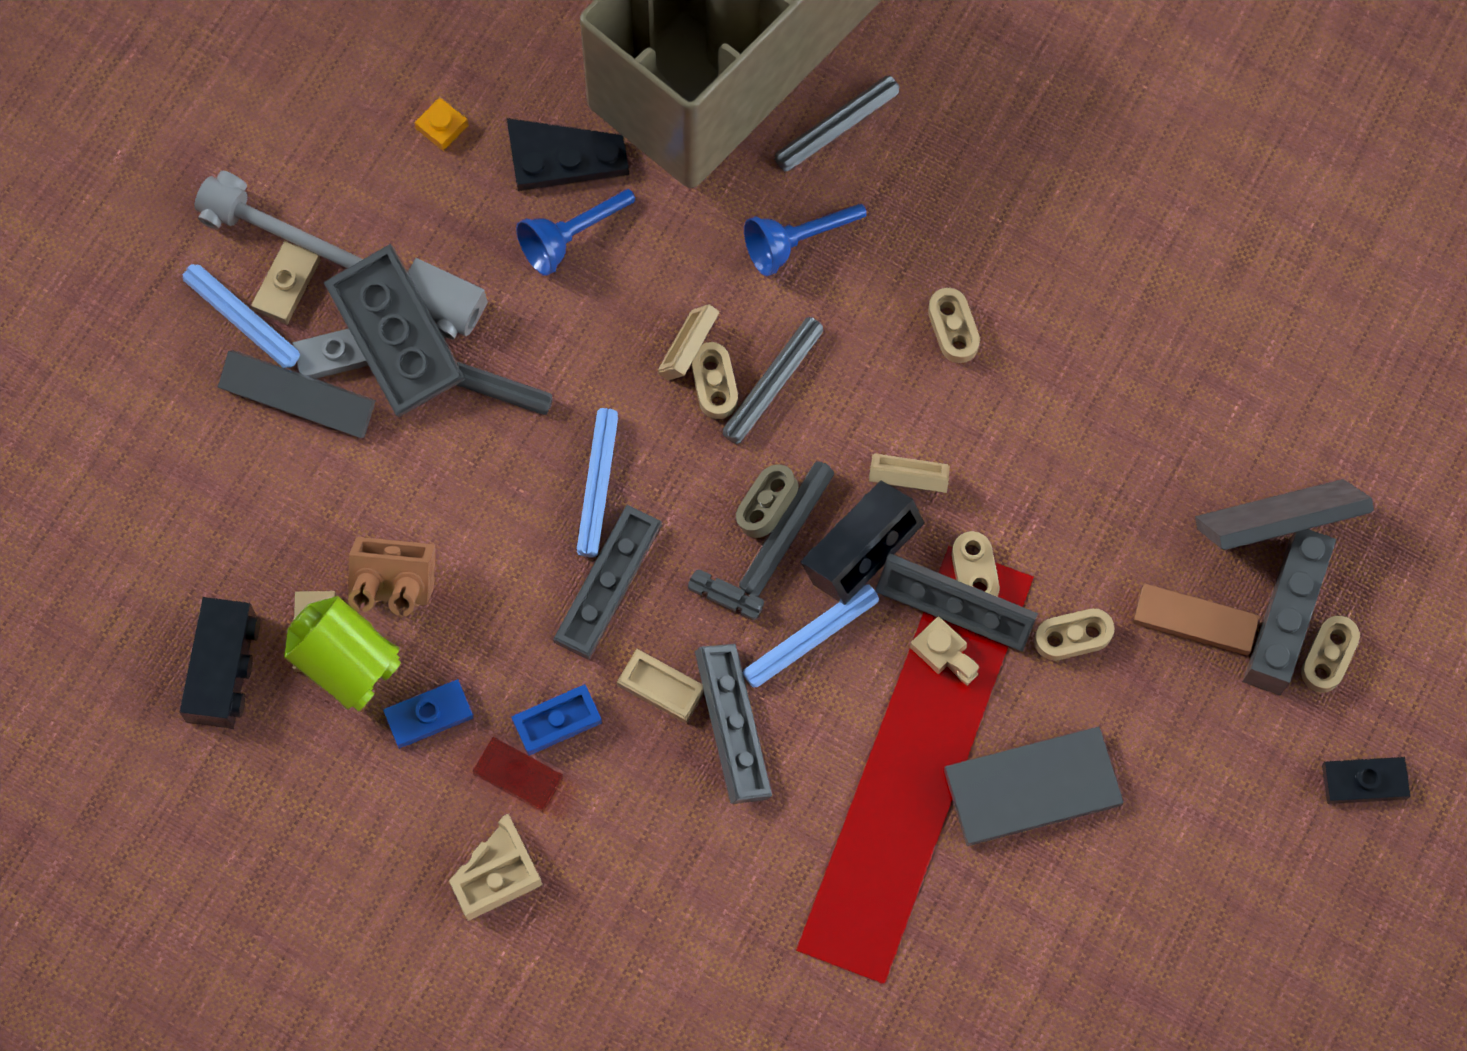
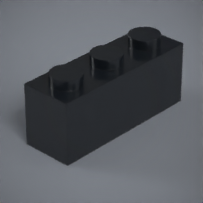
(862, 542)
(219, 663)

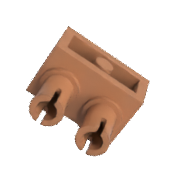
(391, 573)

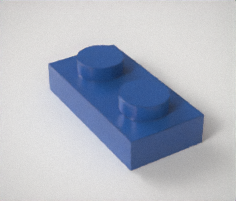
(556, 719)

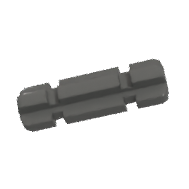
(726, 594)

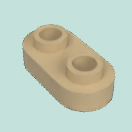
(954, 327)
(714, 382)
(975, 568)
(1072, 634)
(1330, 656)

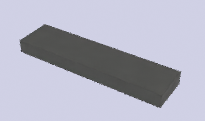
(296, 393)
(607, 582)
(956, 602)
(733, 723)

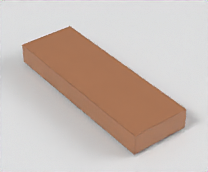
(1196, 619)

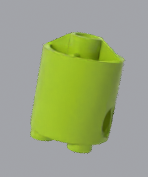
(340, 651)

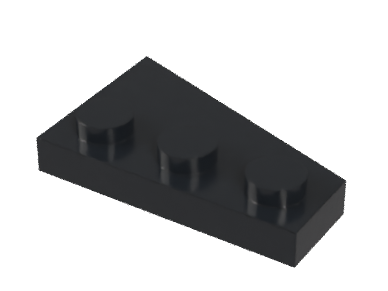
(563, 155)

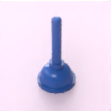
(546, 242)
(771, 242)

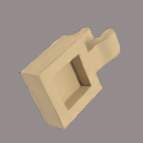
(943, 648)

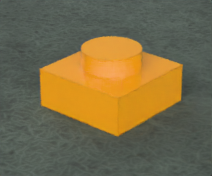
(441, 124)

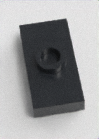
(1366, 780)

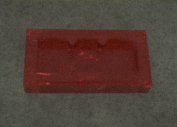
(517, 774)

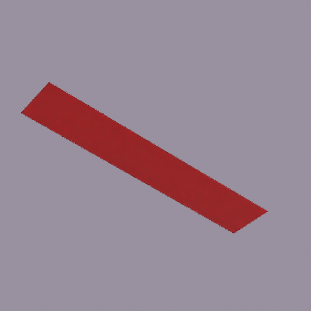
(903, 800)

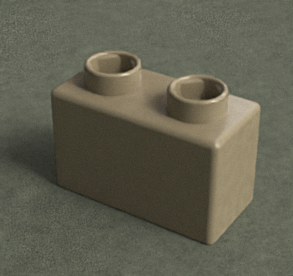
(703, 73)

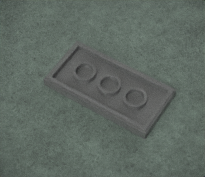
(394, 330)
(1284, 514)
(1033, 786)

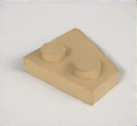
(495, 872)

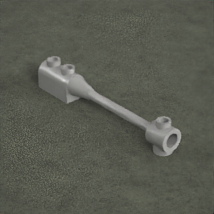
(450, 300)

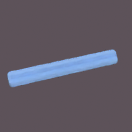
(241, 316)
(597, 483)
(809, 637)

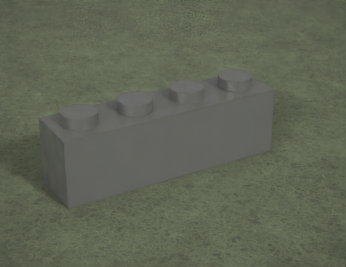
(1289, 611)

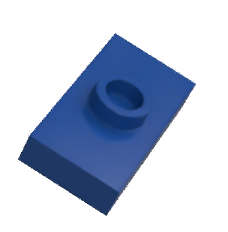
(428, 713)

